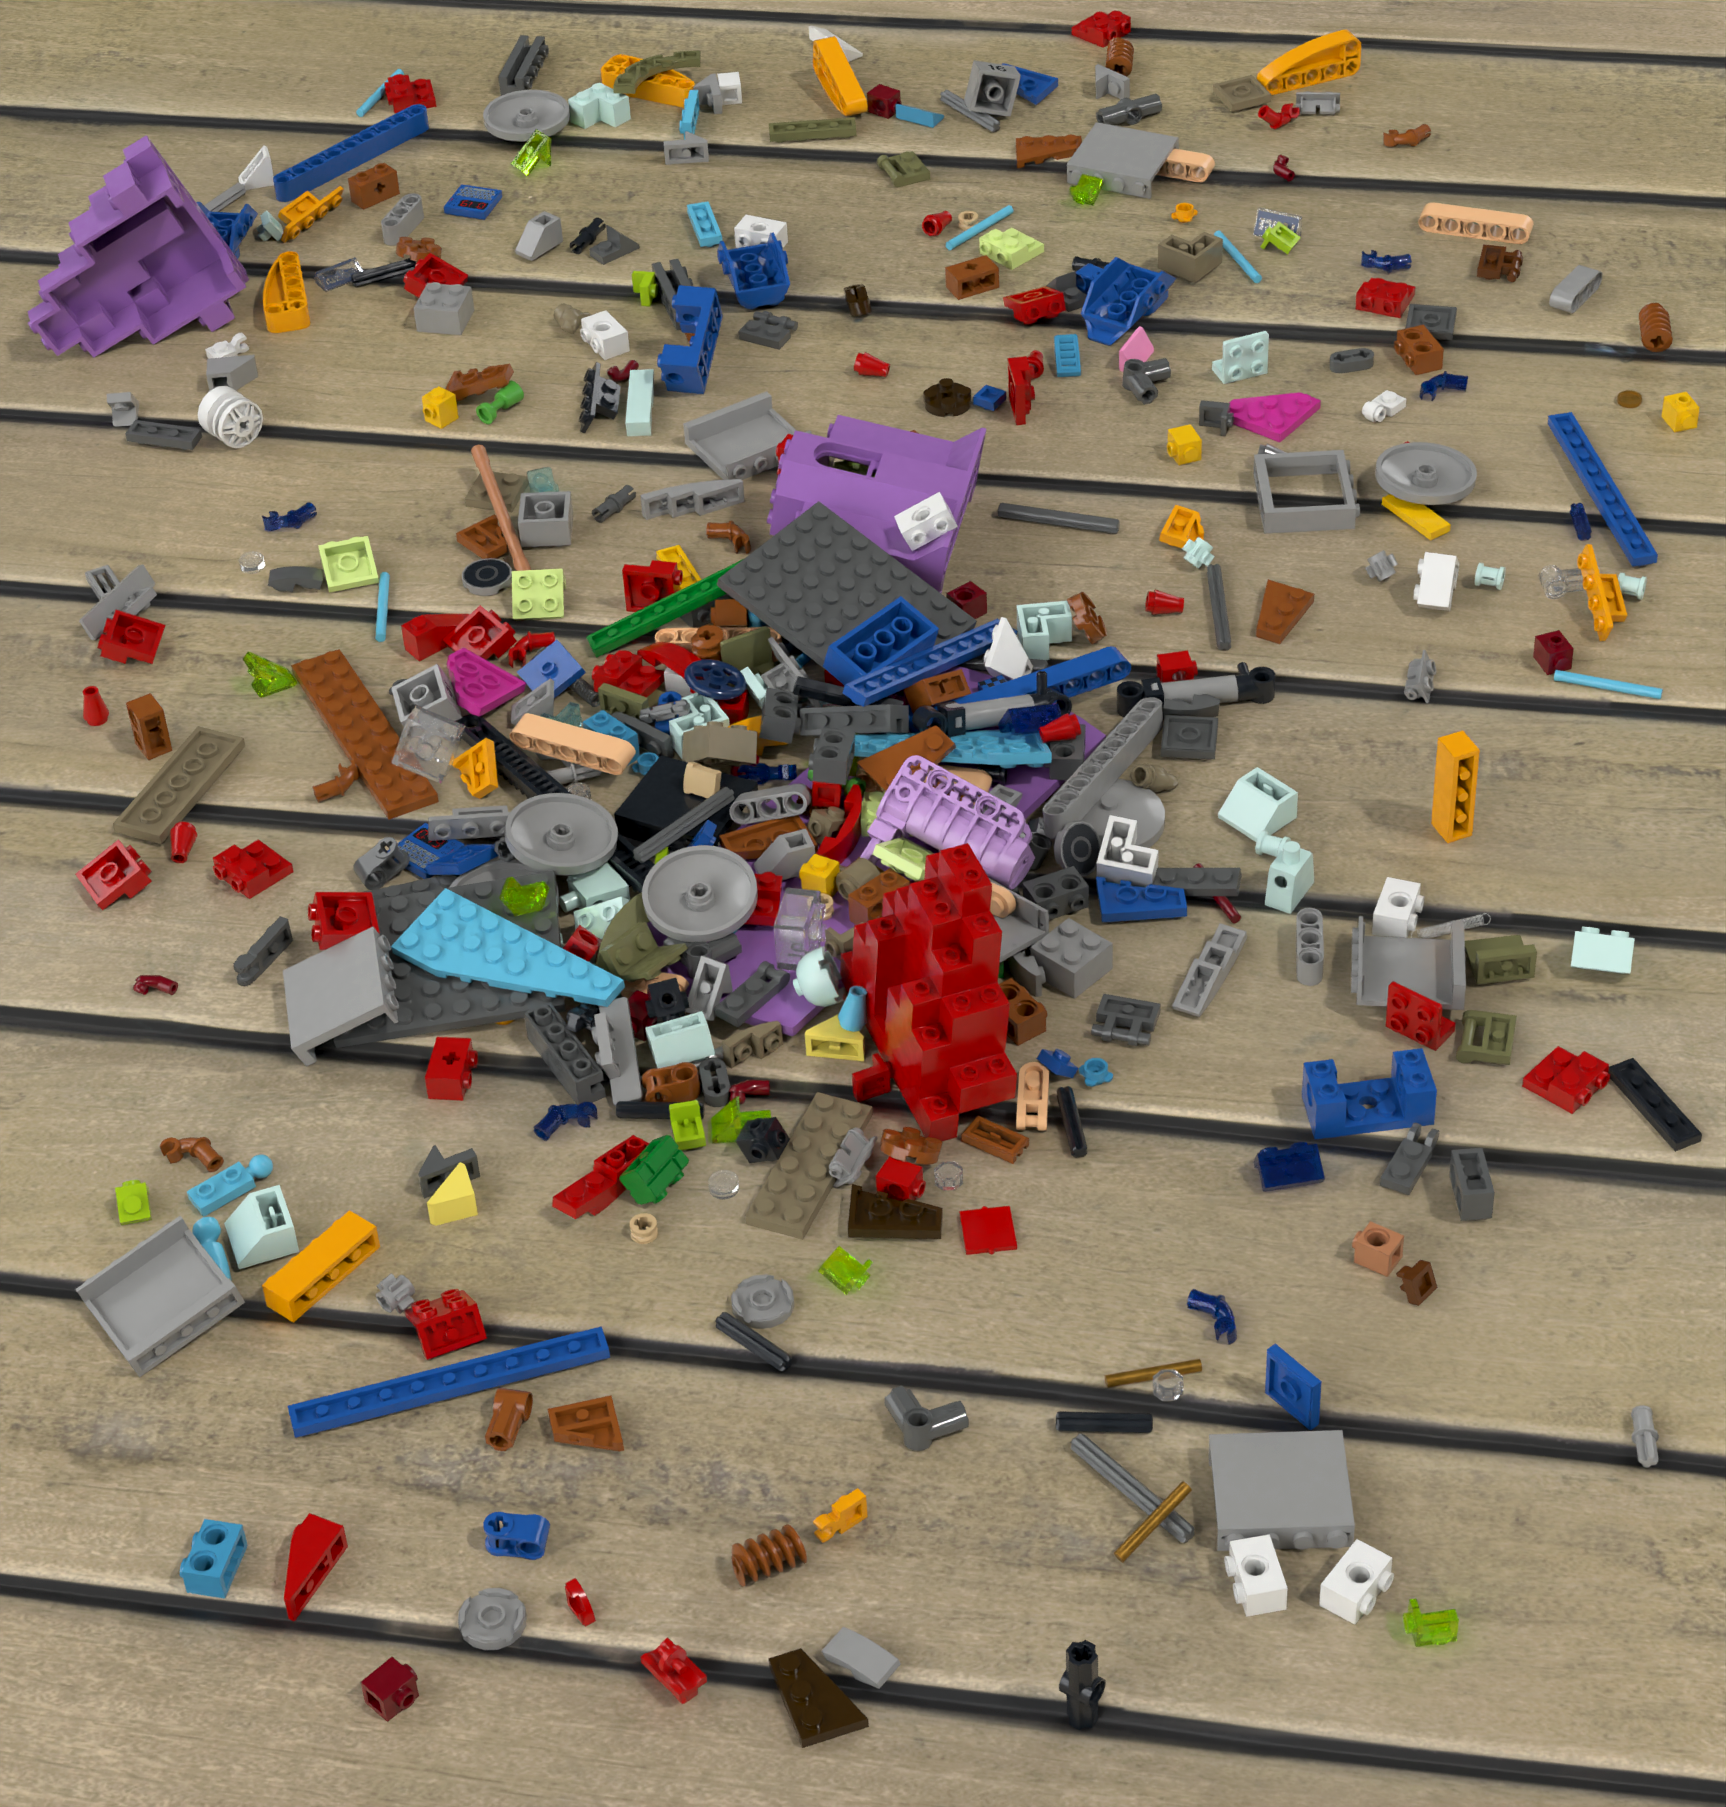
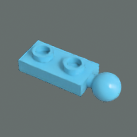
(229, 1184)

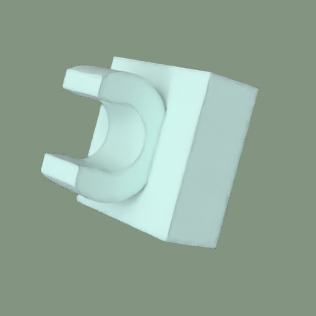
(269, 227)

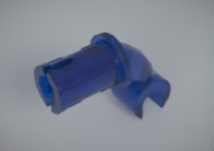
(1385, 263)
(1443, 381)
(294, 518)
(763, 773)
(561, 1114)
(1218, 1309)

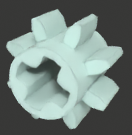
(1198, 552)

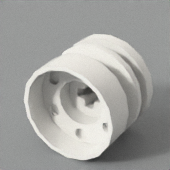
(230, 416)

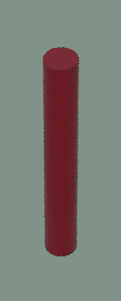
(1225, 904)

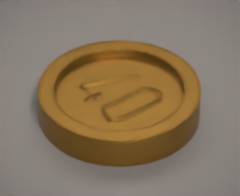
(1629, 399)

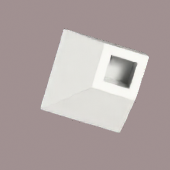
(1006, 654)

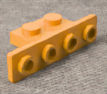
(305, 210)
(1603, 594)

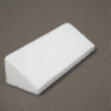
(850, 52)

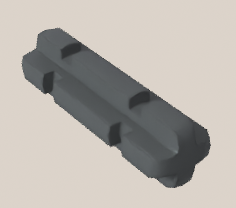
(665, 711)

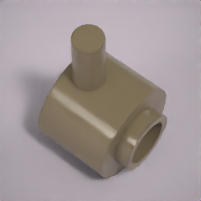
(855, 876)

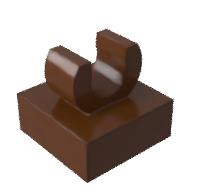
(1417, 1281)

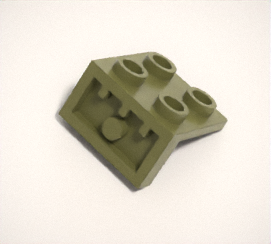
(750, 651)
(619, 700)
(638, 955)
(1501, 959)

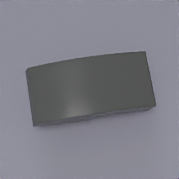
(285, 578)
(1201, 706)

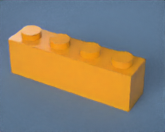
(1455, 786)
(321, 1266)

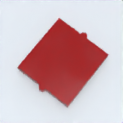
(988, 1230)

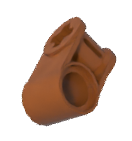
(674, 1083)

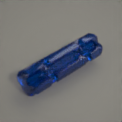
(1580, 521)

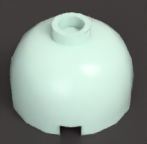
(819, 978)

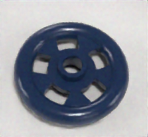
(715, 681)

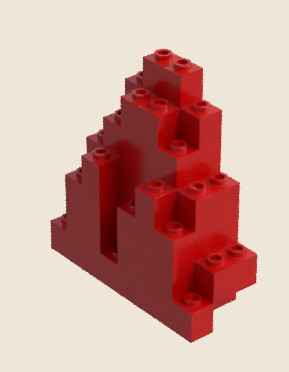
(937, 991)

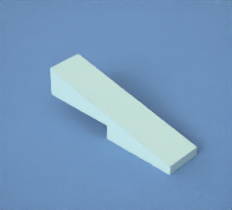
(640, 402)

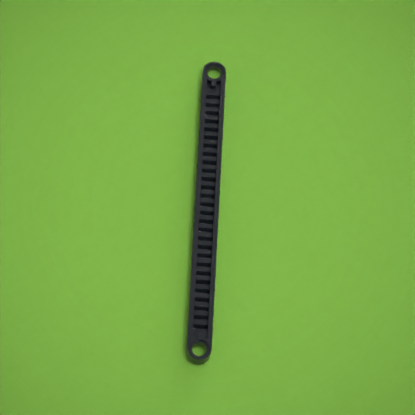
(535, 781)

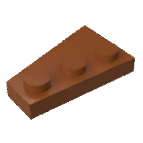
(1040, 148)
(479, 382)
(1281, 610)
(755, 839)

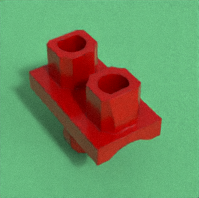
(674, 1670)

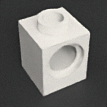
(730, 88)

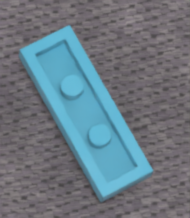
(690, 113)
(704, 224)

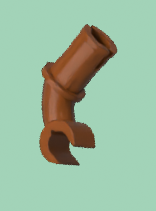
(1411, 137)
(730, 531)
(339, 784)
(196, 1147)

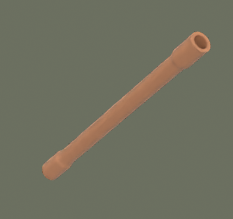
(483, 464)

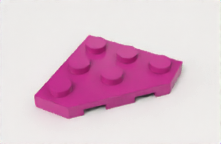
(1273, 414)
(480, 684)

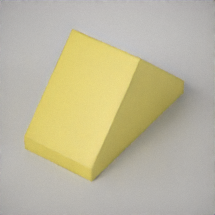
(833, 1041)
(453, 1198)

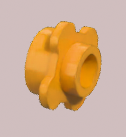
(1184, 212)

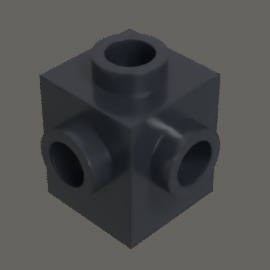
(666, 1001)
(762, 1140)

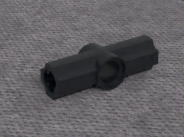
(1082, 1684)

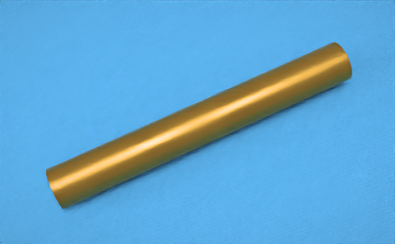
(1147, 1374)
(1152, 1521)

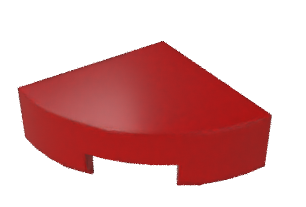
(579, 1602)

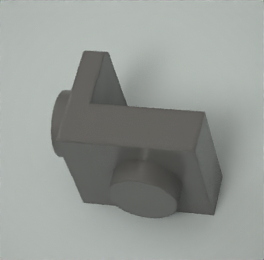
(1216, 415)

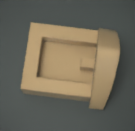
(701, 780)

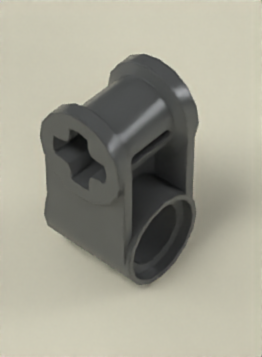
(379, 865)

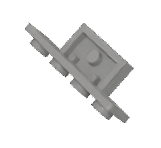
(129, 595)
(784, 675)
(469, 823)
(618, 1050)

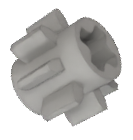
(1381, 565)
(395, 1293)

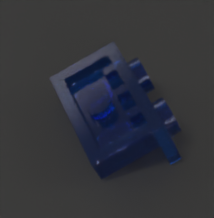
(1028, 719)
(1289, 1167)

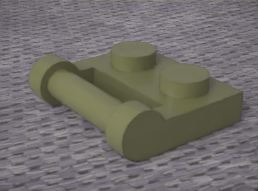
(909, 166)
(1496, 1041)

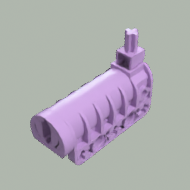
(947, 822)

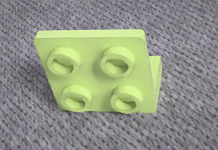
(538, 594)

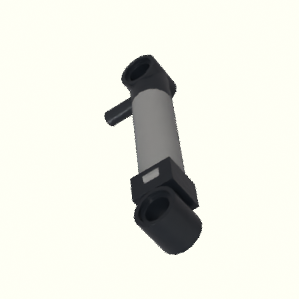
(1254, 685)
(957, 718)

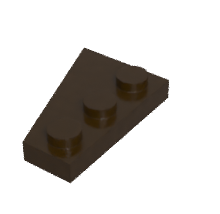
(886, 1217)
(813, 1700)

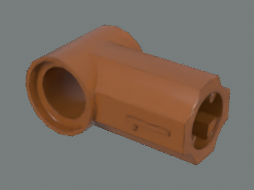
(509, 1411)

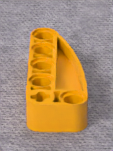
(1313, 63)
(838, 77)
(664, 87)
(285, 295)

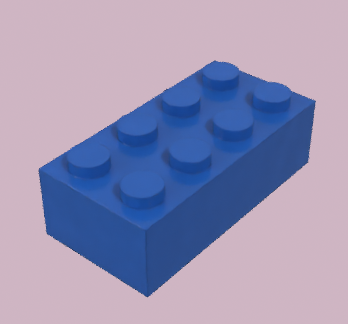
(880, 641)

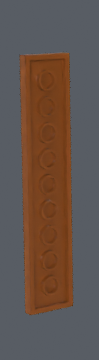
(362, 733)

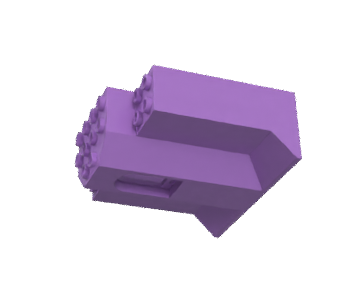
(907, 472)

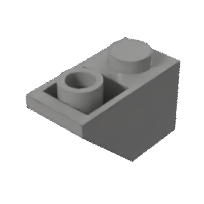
(540, 236)
(231, 371)
(786, 854)

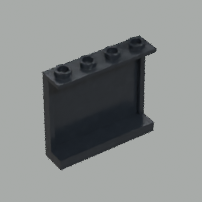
(661, 801)

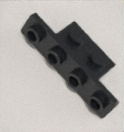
(600, 396)

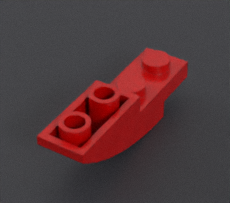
(602, 1185)

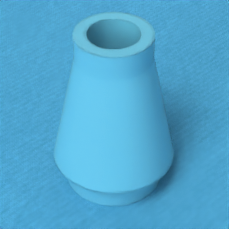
(853, 1012)

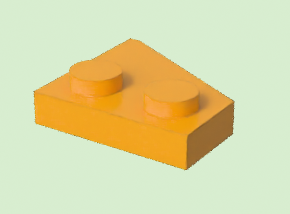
(1181, 526)
(478, 768)

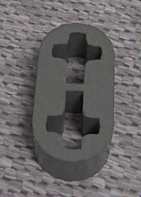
(1351, 360)
(709, 1083)

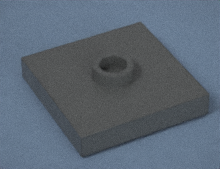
(1437, 319)
(1189, 737)

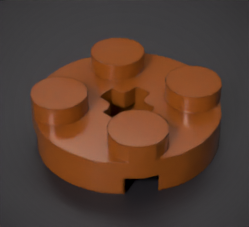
(416, 248)
(1086, 617)
(910, 1144)

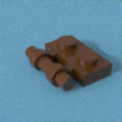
(1496, 261)

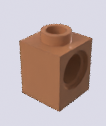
(1378, 1248)

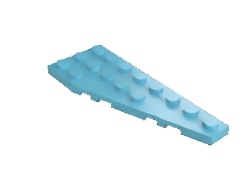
(975, 747)
(479, 945)

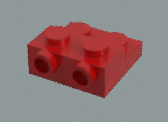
(1102, 27)
(403, 93)
(432, 270)
(1384, 297)
(1035, 304)
(1020, 388)
(649, 583)
(482, 634)
(130, 637)
(628, 673)
(251, 868)
(114, 874)
(768, 901)
(340, 916)
(1567, 1078)

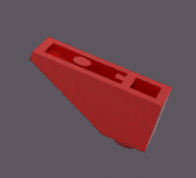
(425, 633)
(312, 1555)

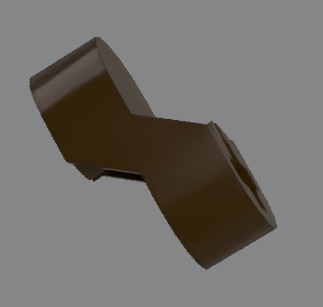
(857, 300)

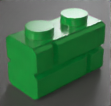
(654, 1170)

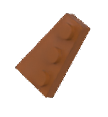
(884, 765)

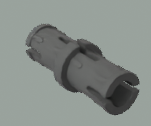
(613, 503)

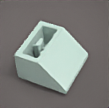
(1259, 804)
(1602, 951)
(680, 1040)
(261, 1228)

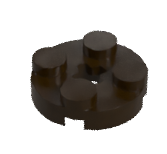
(947, 398)

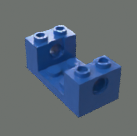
(688, 367)
(1397, 1100)

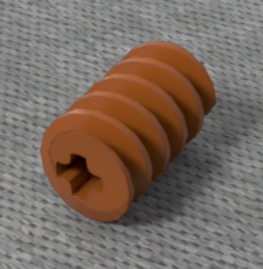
(1120, 56)
(1655, 327)
(707, 642)
(767, 1552)

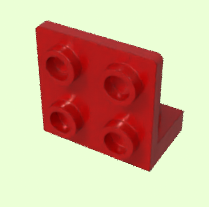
(1417, 1017)
(446, 1322)

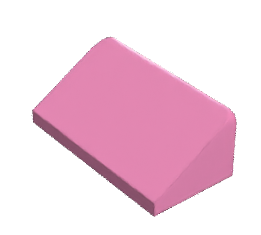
(1136, 347)

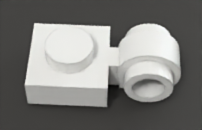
(1385, 404)

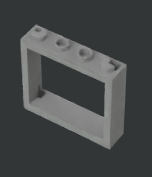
(1310, 517)

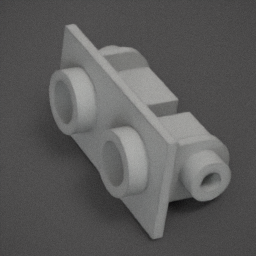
(1327, 102)
(1420, 678)
(847, 1166)

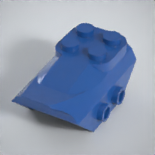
(231, 226)
(756, 272)
(1121, 298)

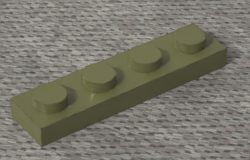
(812, 129)

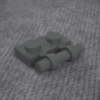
(763, 333)
(1129, 1013)

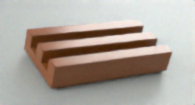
(992, 1142)

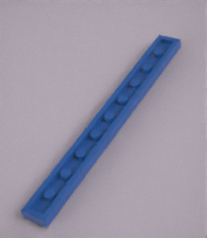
(1602, 489)
(921, 665)
(448, 1381)

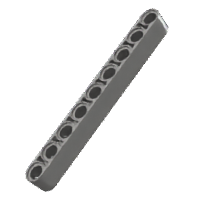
(1103, 766)

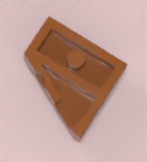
(484, 538)
(587, 1424)

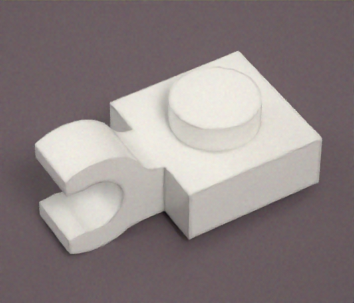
(226, 349)

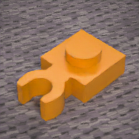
(845, 1514)

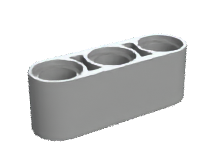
(402, 218)
(1576, 289)
(761, 812)
(1309, 946)

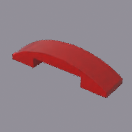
(670, 655)
(848, 836)

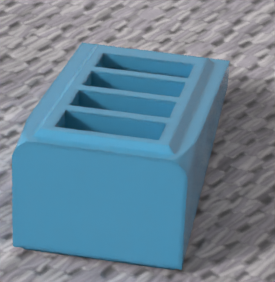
(1067, 353)

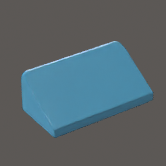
(918, 115)

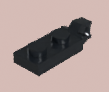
(582, 1017)

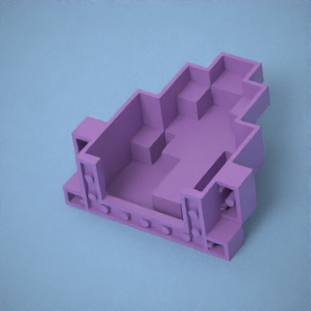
(137, 263)

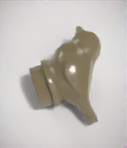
(569, 317)
(1153, 777)

